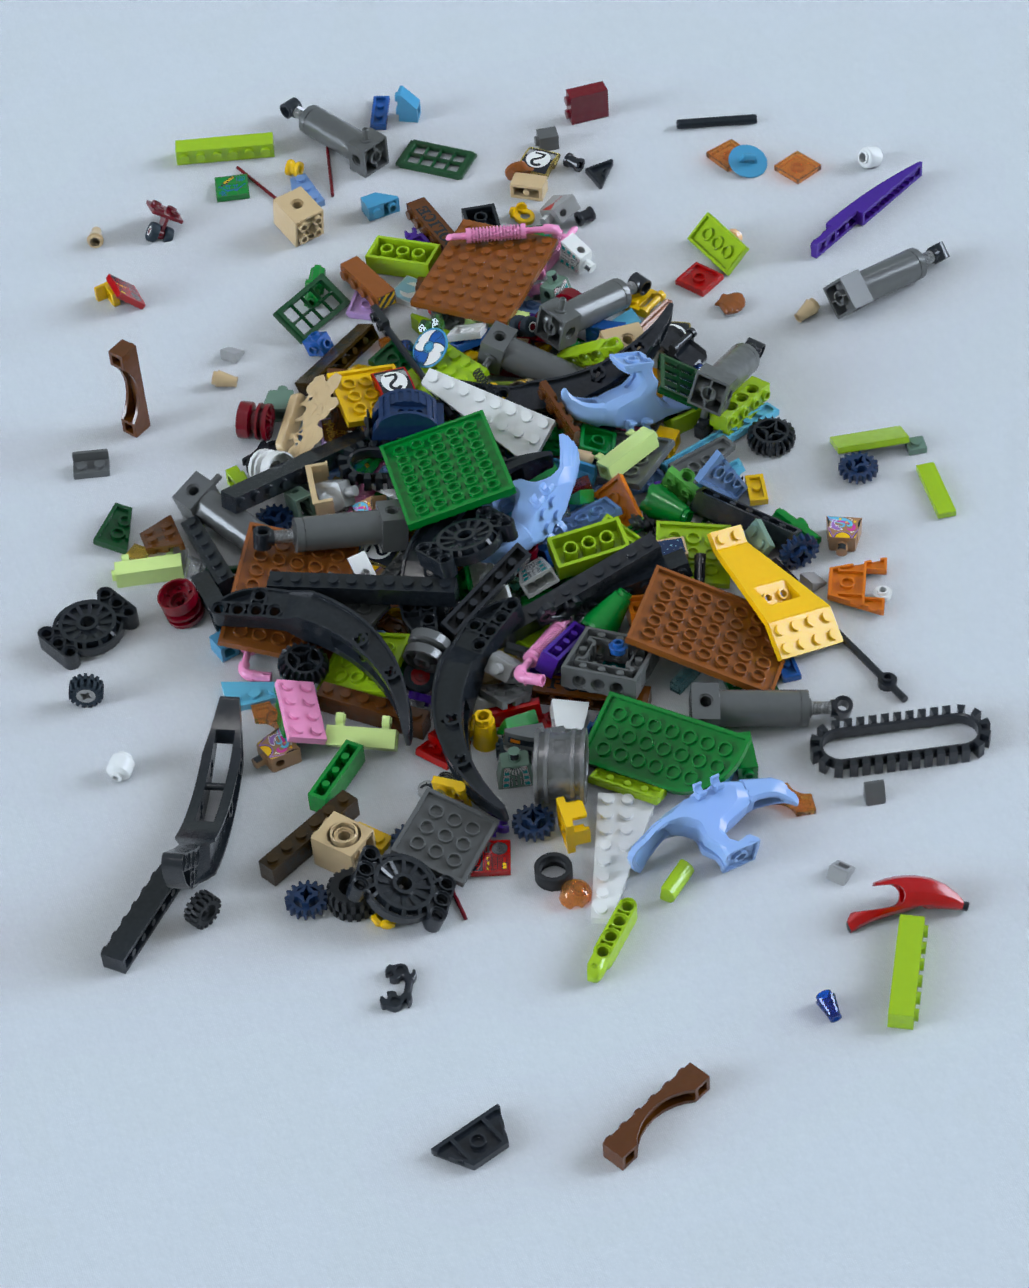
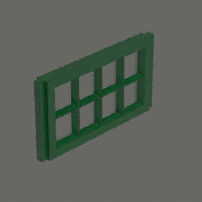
(413, 144)
(331, 288)
(678, 369)

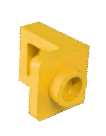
(104, 291)

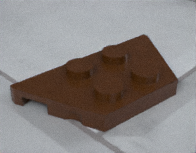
(162, 537)

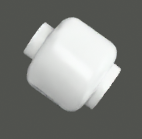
(870, 157)
(120, 766)

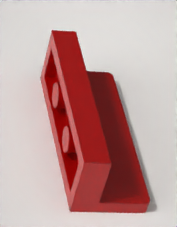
(499, 714)

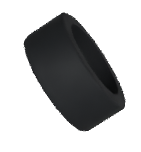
(548, 860)

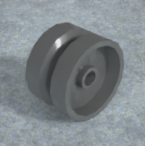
(425, 649)

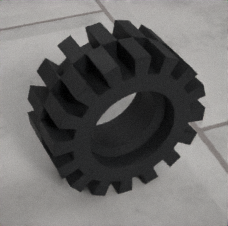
(202, 909)

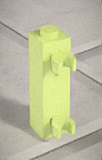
(628, 453)
(147, 570)
(372, 738)

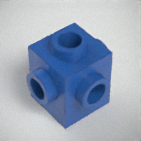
(318, 343)

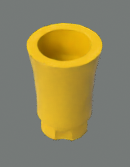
(485, 732)

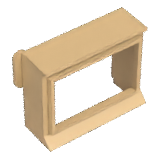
(315, 474)

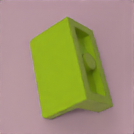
(684, 421)

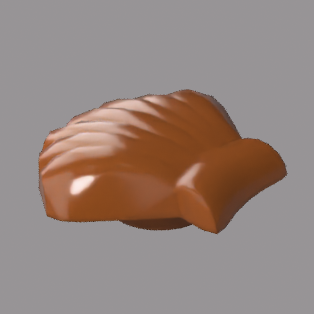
(519, 166)
(731, 303)

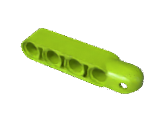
(591, 352)
(612, 939)

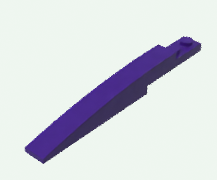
(865, 208)

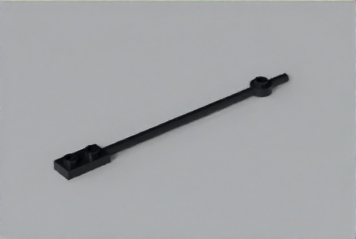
(383, 326)
(886, 681)

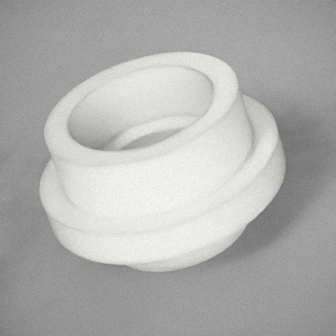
(883, 592)

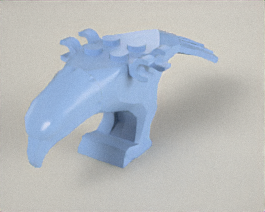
(629, 403)
(540, 504)
(709, 816)

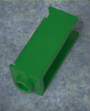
(749, 767)

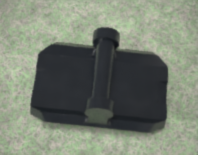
(683, 347)

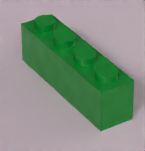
(337, 774)

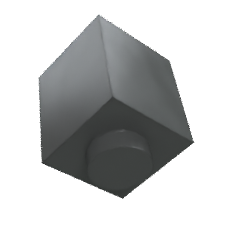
(547, 139)

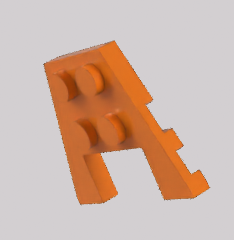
(848, 585)

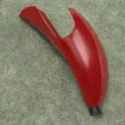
(913, 892)

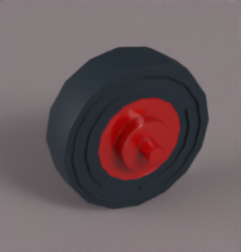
(418, 680)

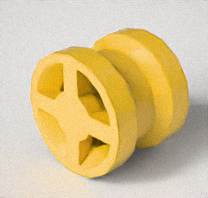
(294, 168)

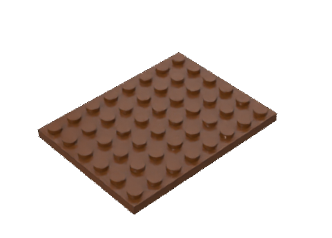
(485, 277)
(254, 572)
(705, 631)

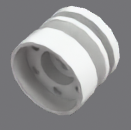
(266, 459)

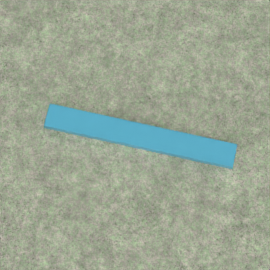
(764, 410)

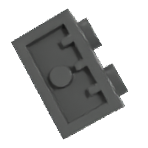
(91, 464)

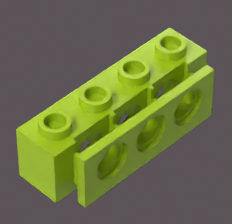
(743, 401)

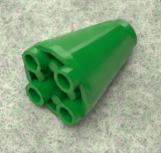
(665, 505)
(610, 612)

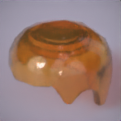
(575, 893)

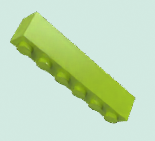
(224, 148)
(906, 972)

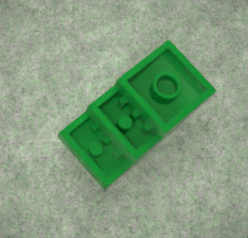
(591, 439)

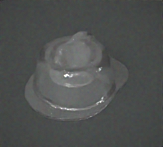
(191, 565)

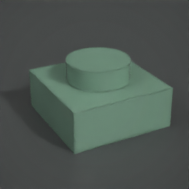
(916, 445)

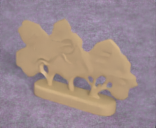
(316, 410)

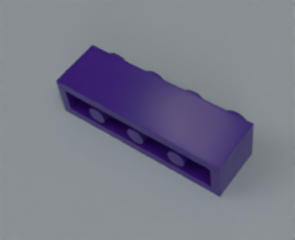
(557, 651)

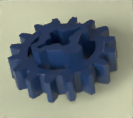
(858, 467)
(276, 516)
(799, 551)
(523, 822)
(306, 900)

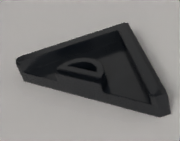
(599, 172)

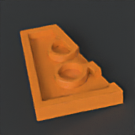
(620, 493)

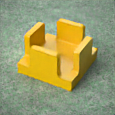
(566, 814)

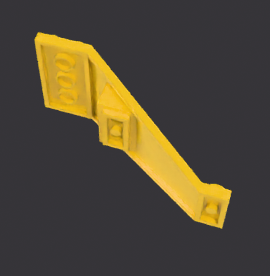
(794, 622)

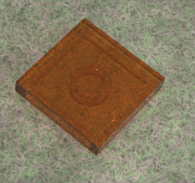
(721, 154)
(797, 167)

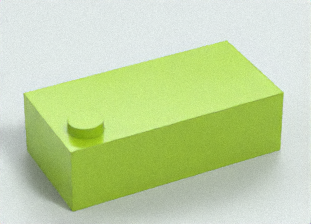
(402, 256)
(585, 546)

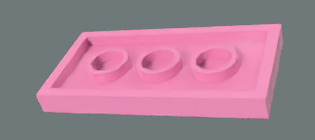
(300, 712)

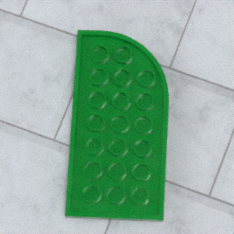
(662, 745)

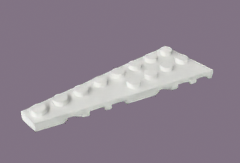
(512, 425)
(618, 827)

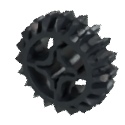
(771, 436)
(303, 663)

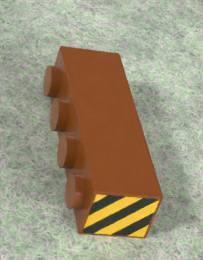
(367, 283)

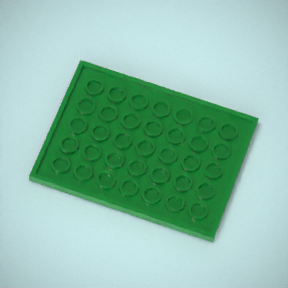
(447, 470)

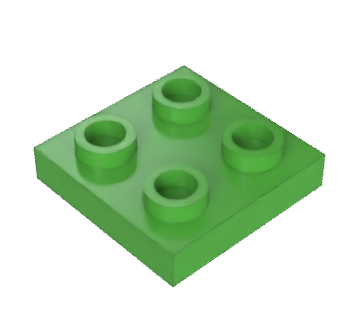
(682, 489)

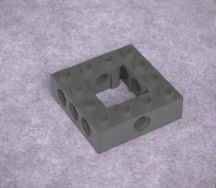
(584, 673)

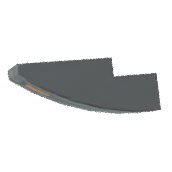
(524, 735)

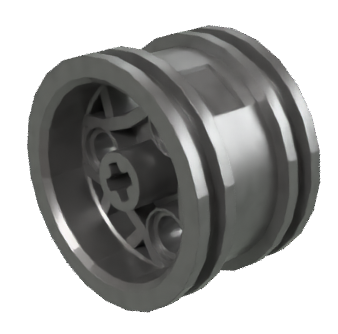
(560, 765)

